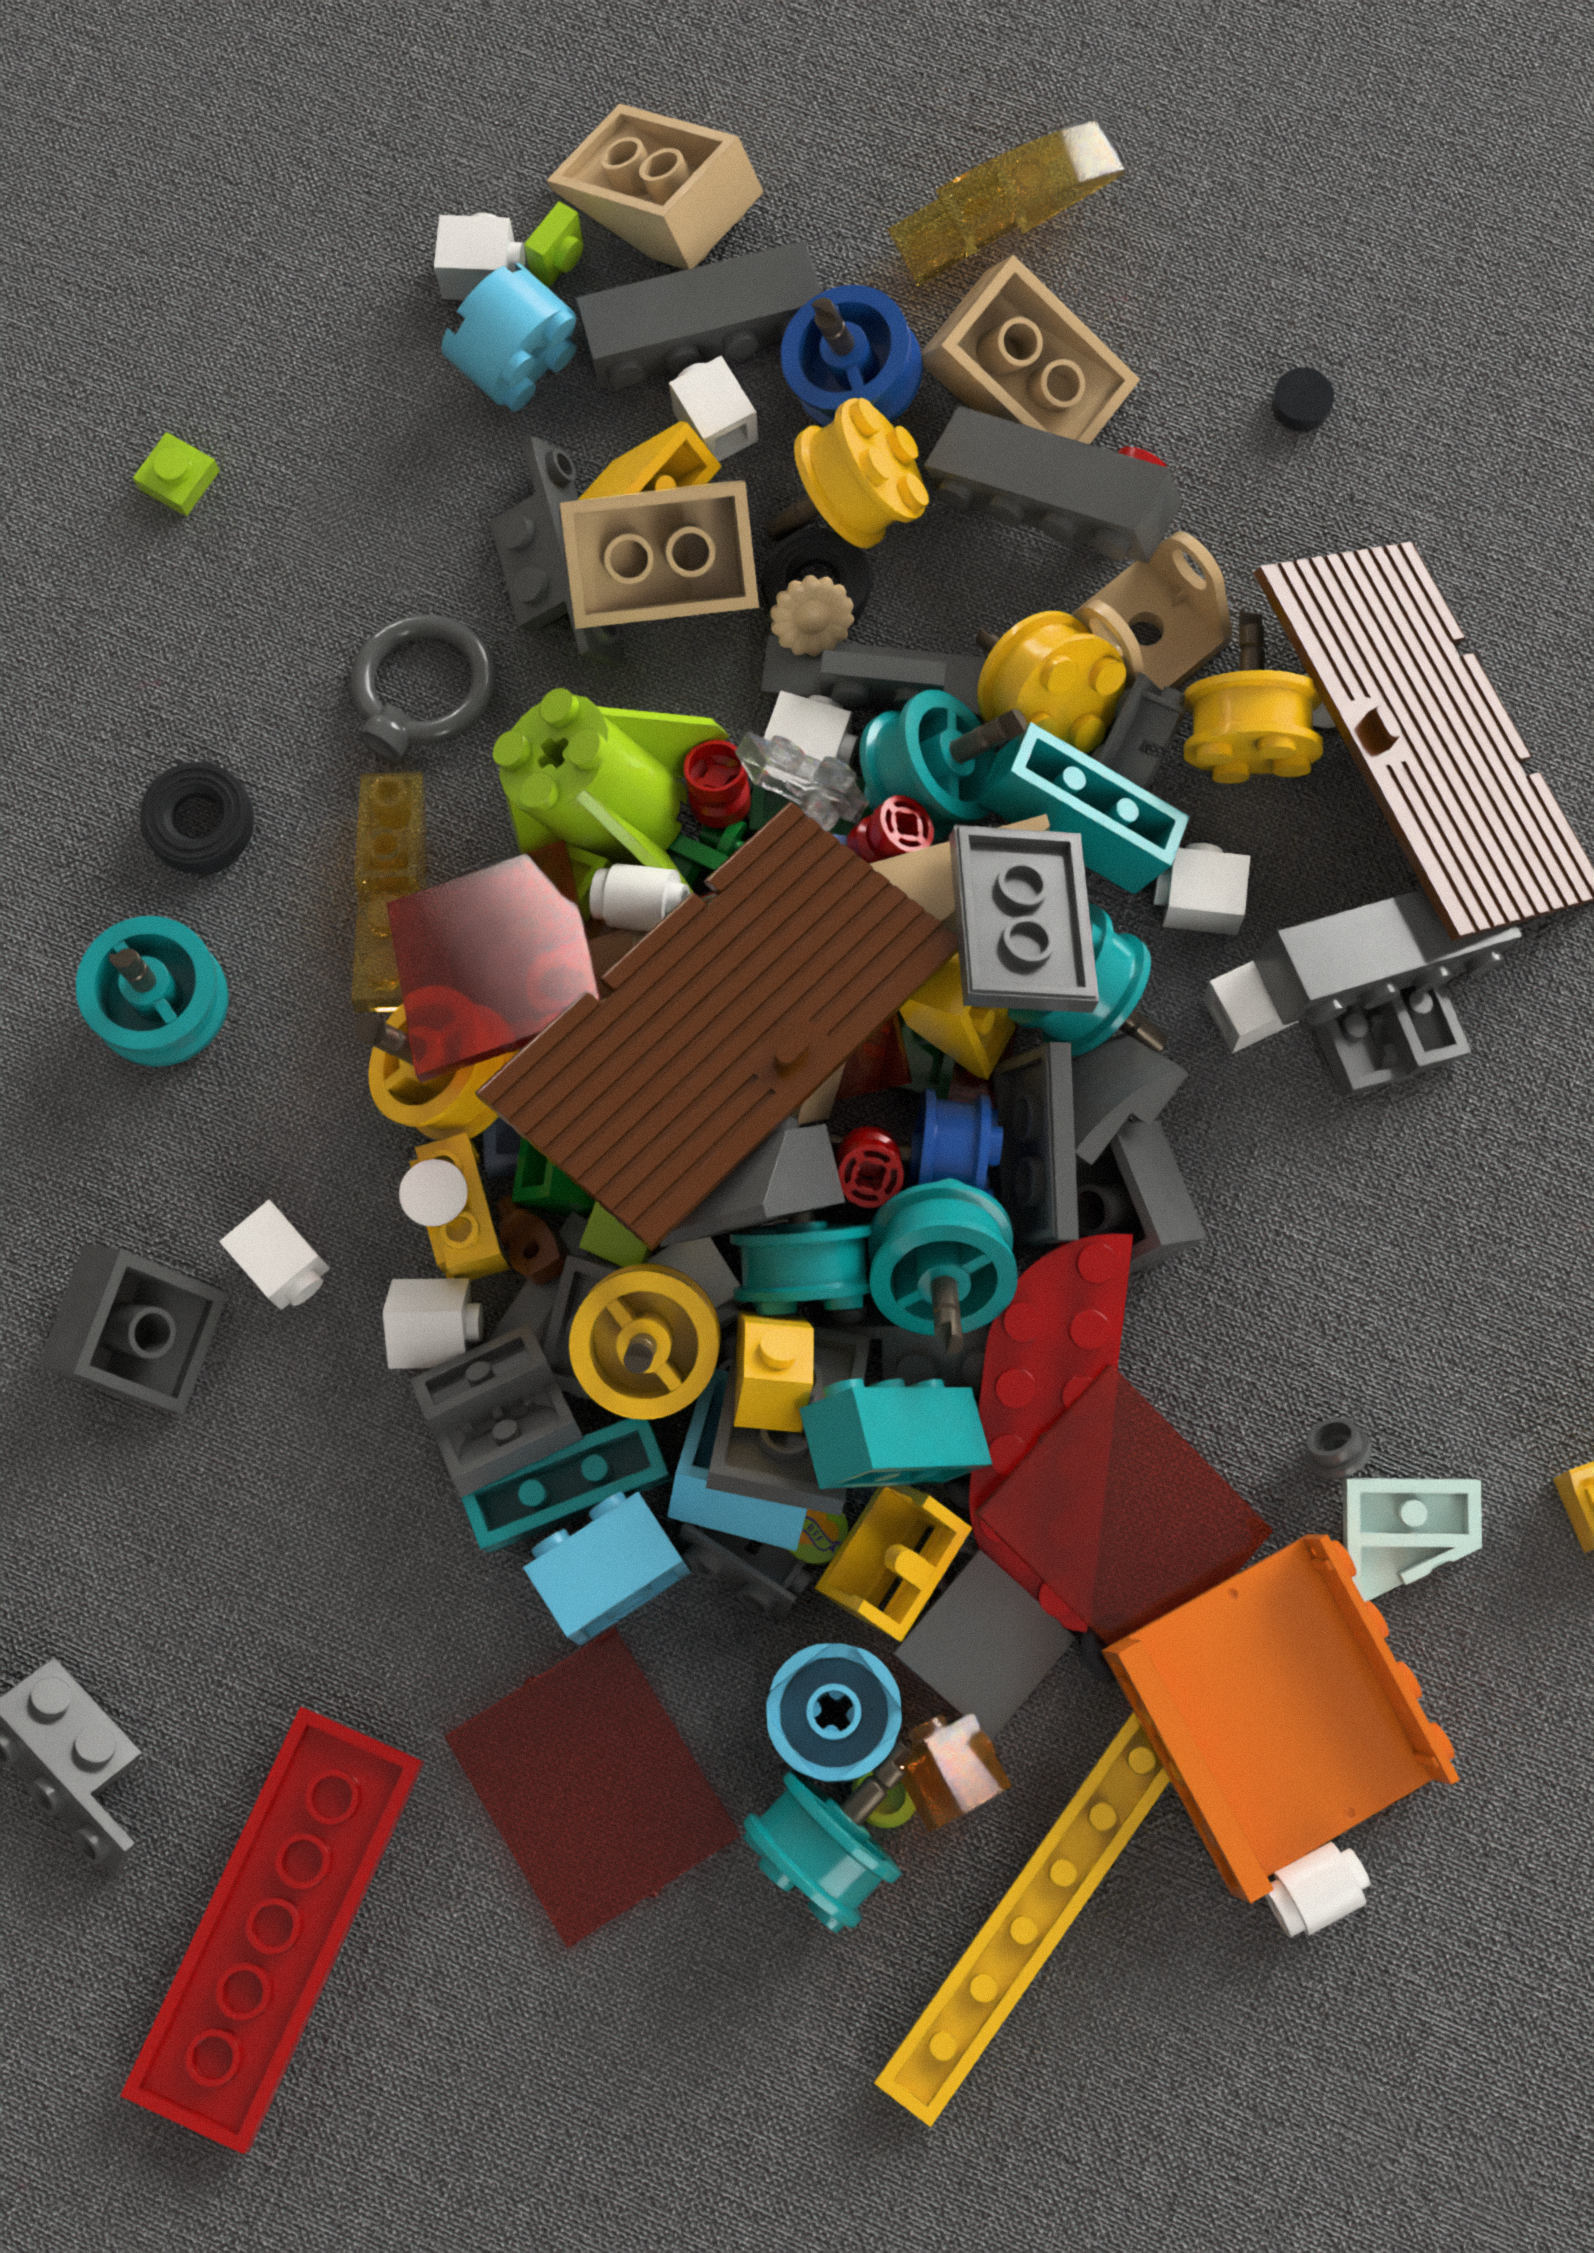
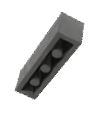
(695, 314)
(1053, 485)
(1370, 957)

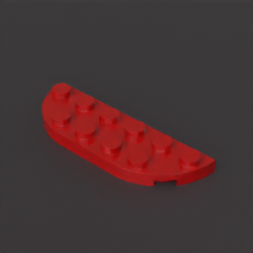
(1037, 1363)

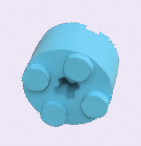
(511, 335)
(840, 1673)

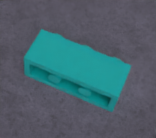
(1122, 827)
(893, 1434)
(567, 1484)

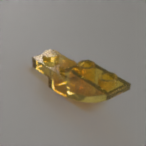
(1004, 194)
(387, 867)

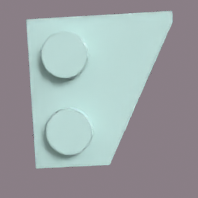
(1407, 1528)

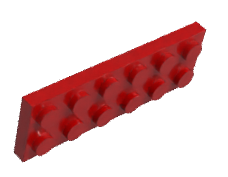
(272, 1930)

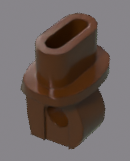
(532, 1242)

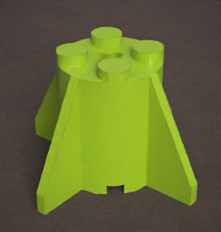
(599, 777)

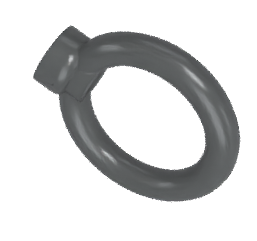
(392, 731)

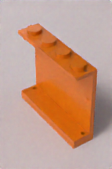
(1279, 1711)

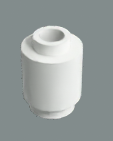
(635, 895)
(1317, 1890)

